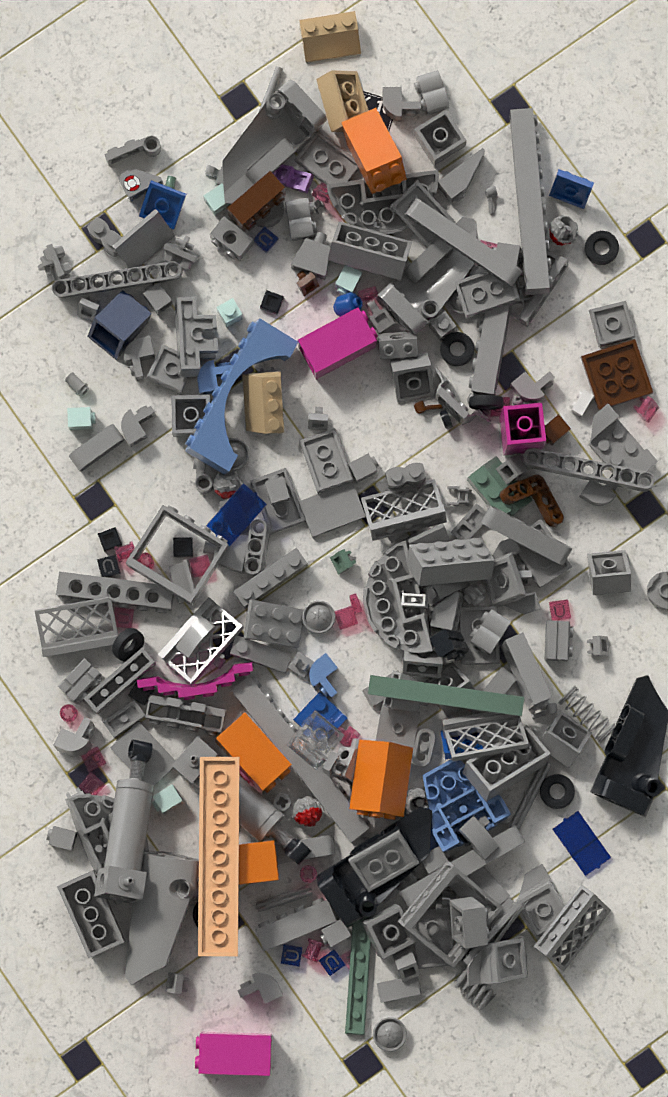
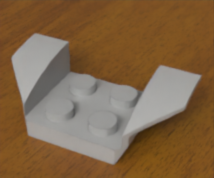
(456, 409)
(615, 443)
(506, 584)
(542, 900)
(498, 963)

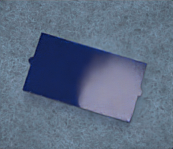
(236, 514)
(581, 843)

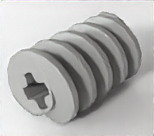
(477, 991)

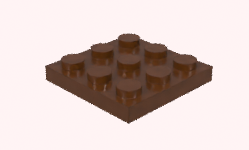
(616, 374)

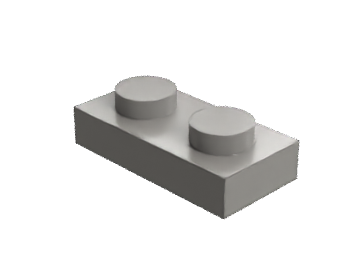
(124, 718)

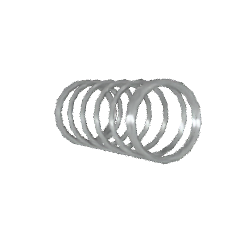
(600, 738)

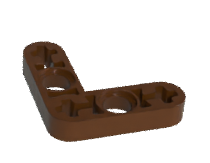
(537, 492)

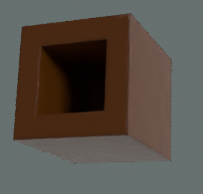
(556, 430)

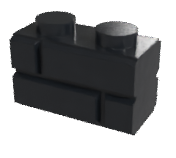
(449, 644)

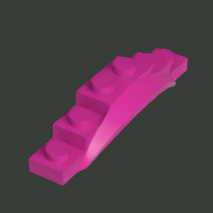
(189, 691)

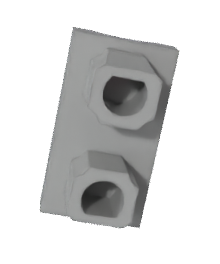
(173, 250)
(51, 263)

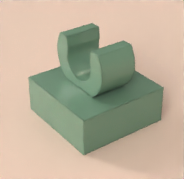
(341, 561)

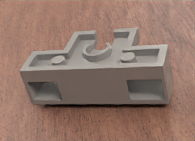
(193, 336)
(185, 714)

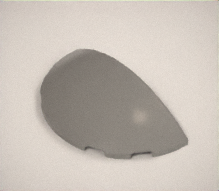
(372, 211)
(382, 597)
(92, 822)

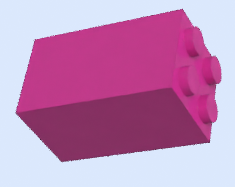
(337, 342)
(522, 428)
(234, 1053)

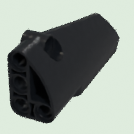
(634, 751)
(345, 889)

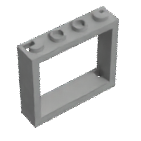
(188, 523)
(526, 671)
(429, 895)

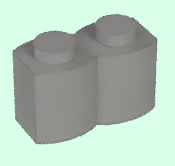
(432, 92)
(300, 220)
(103, 235)
(398, 476)
(490, 631)

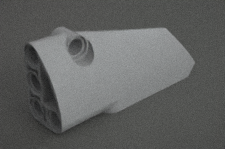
(270, 139)
(427, 282)
(160, 915)

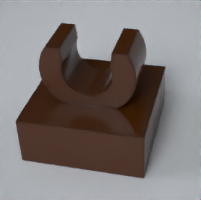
(307, 283)

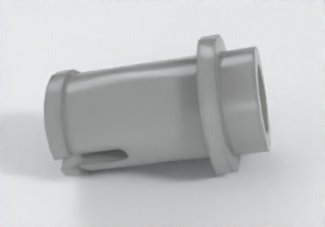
(80, 387)

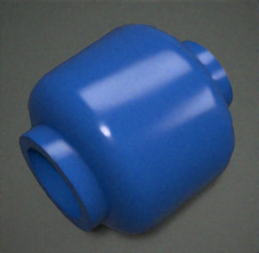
(347, 303)

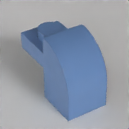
(208, 376)
(319, 671)

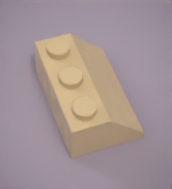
(330, 36)
(341, 97)
(263, 402)

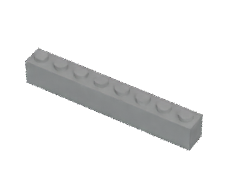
(493, 336)

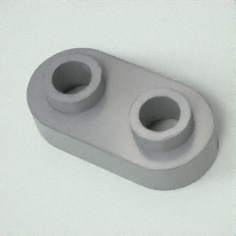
(423, 747)

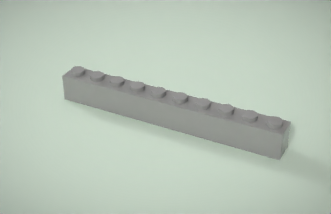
(530, 202)
(319, 783)

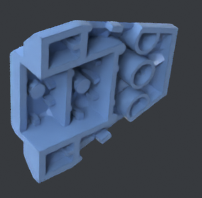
(456, 802)

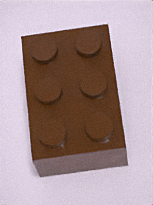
(257, 202)

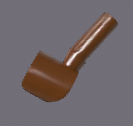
(421, 408)

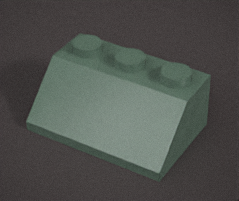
(489, 484)

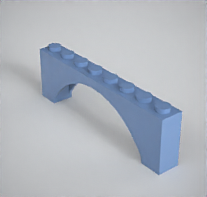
(210, 439)

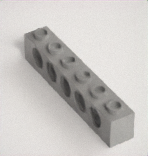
(67, 580)

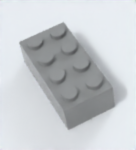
(369, 250)
(450, 561)
(502, 770)
(91, 915)

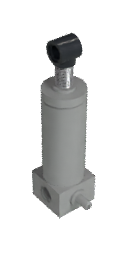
(255, 812)
(122, 873)

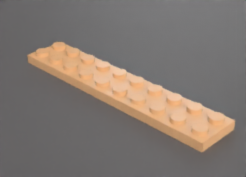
(218, 856)

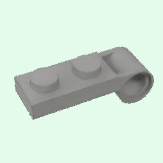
(131, 148)
(200, 475)

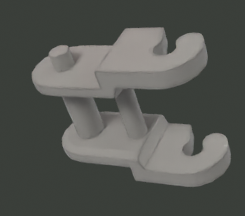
(466, 502)

